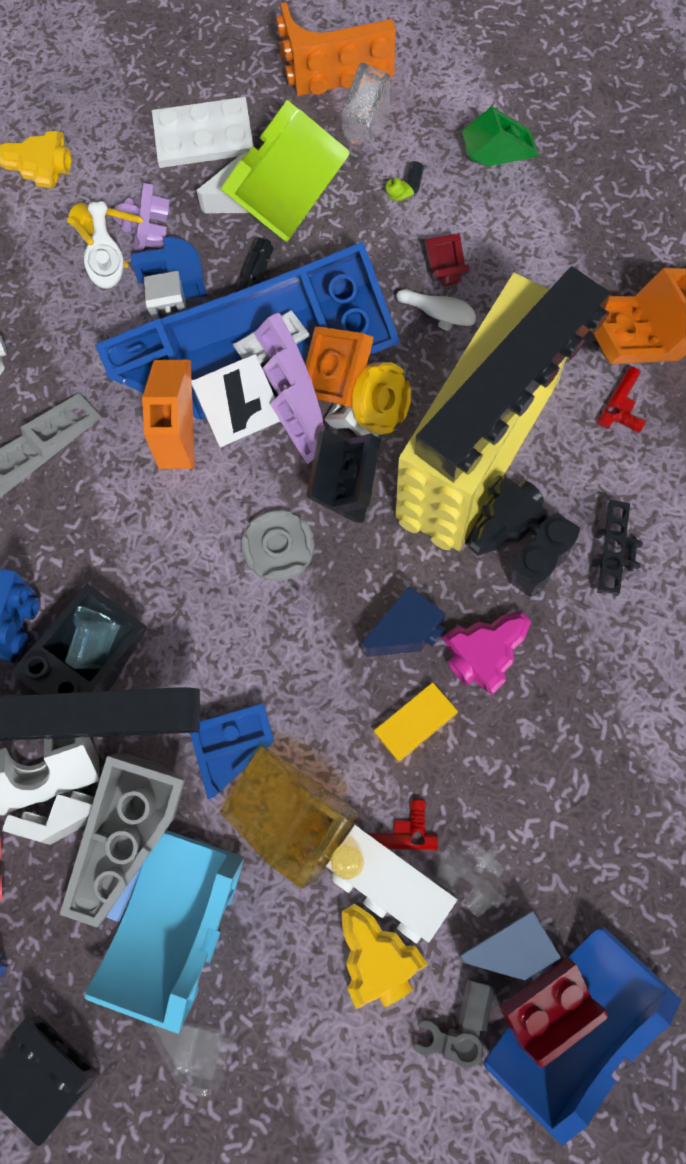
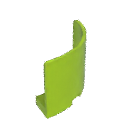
(287, 171)

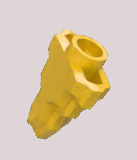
(38, 158)
(377, 960)

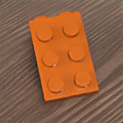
(332, 57)

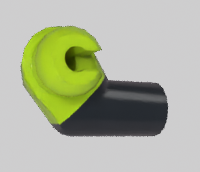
(408, 187)

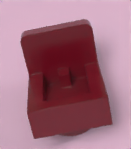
(446, 259)

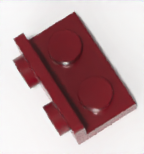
(552, 1013)

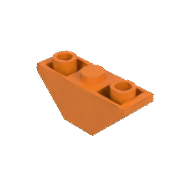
(169, 414)

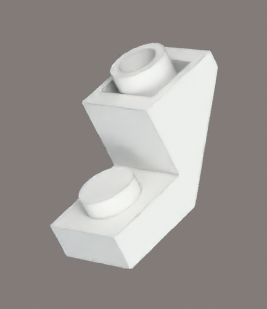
(65, 818)

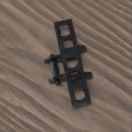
(613, 567)

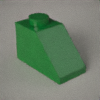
(498, 139)

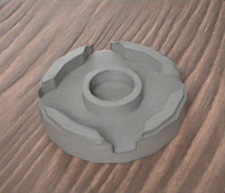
(284, 554)

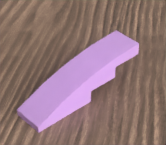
(296, 398)

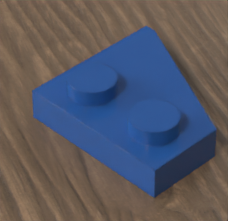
(229, 744)

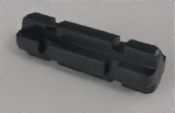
(255, 264)

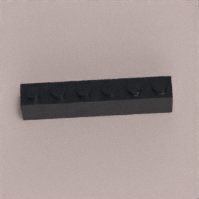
(512, 374)

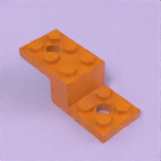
(648, 324)

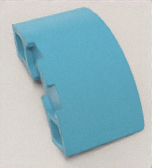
(167, 932)

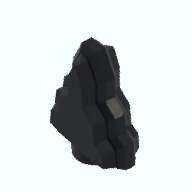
(507, 514)

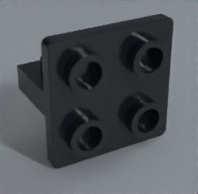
(344, 473)

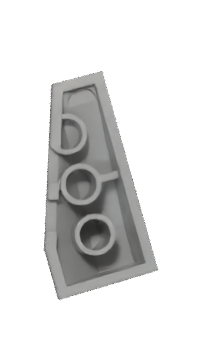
(125, 823)

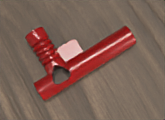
(622, 404)
(406, 829)

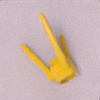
(83, 223)

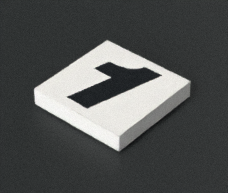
(236, 400)

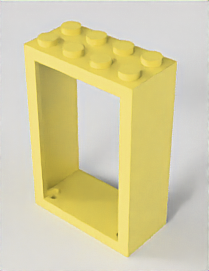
(424, 495)

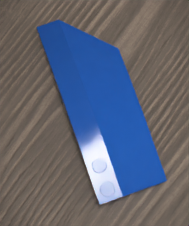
(327, 293)

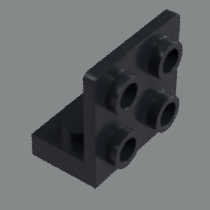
(41, 1079)

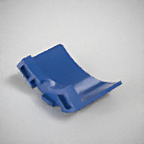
(574, 1084)

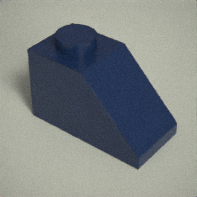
(406, 627)

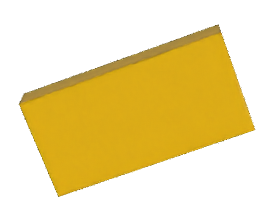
(415, 722)

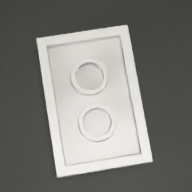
(202, 132)

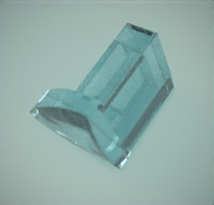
(91, 639)

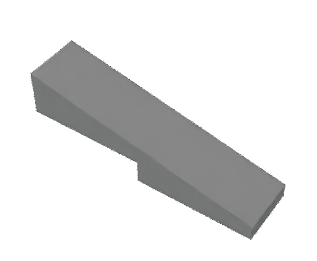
(42, 440)

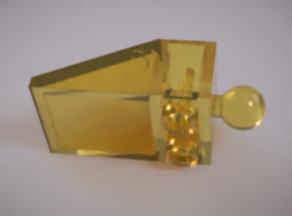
(285, 814)

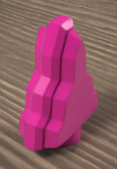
(486, 650)

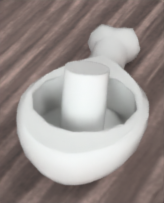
(103, 258)
(443, 308)

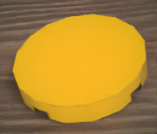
(381, 397)

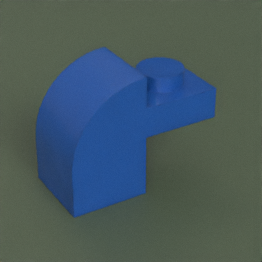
(175, 256)

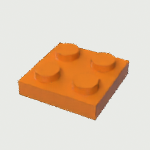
(336, 363)

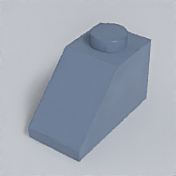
(515, 950)

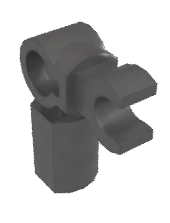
(465, 1045)

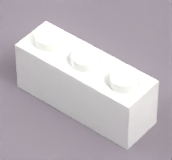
(396, 889)

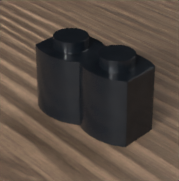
(547, 551)

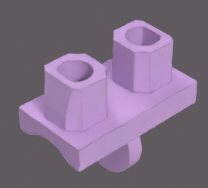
(149, 207)

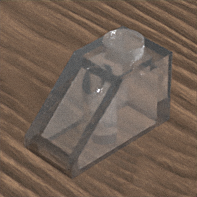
(366, 105)
(195, 1055)

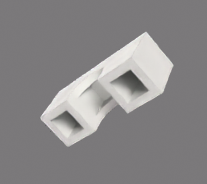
(66, 767)

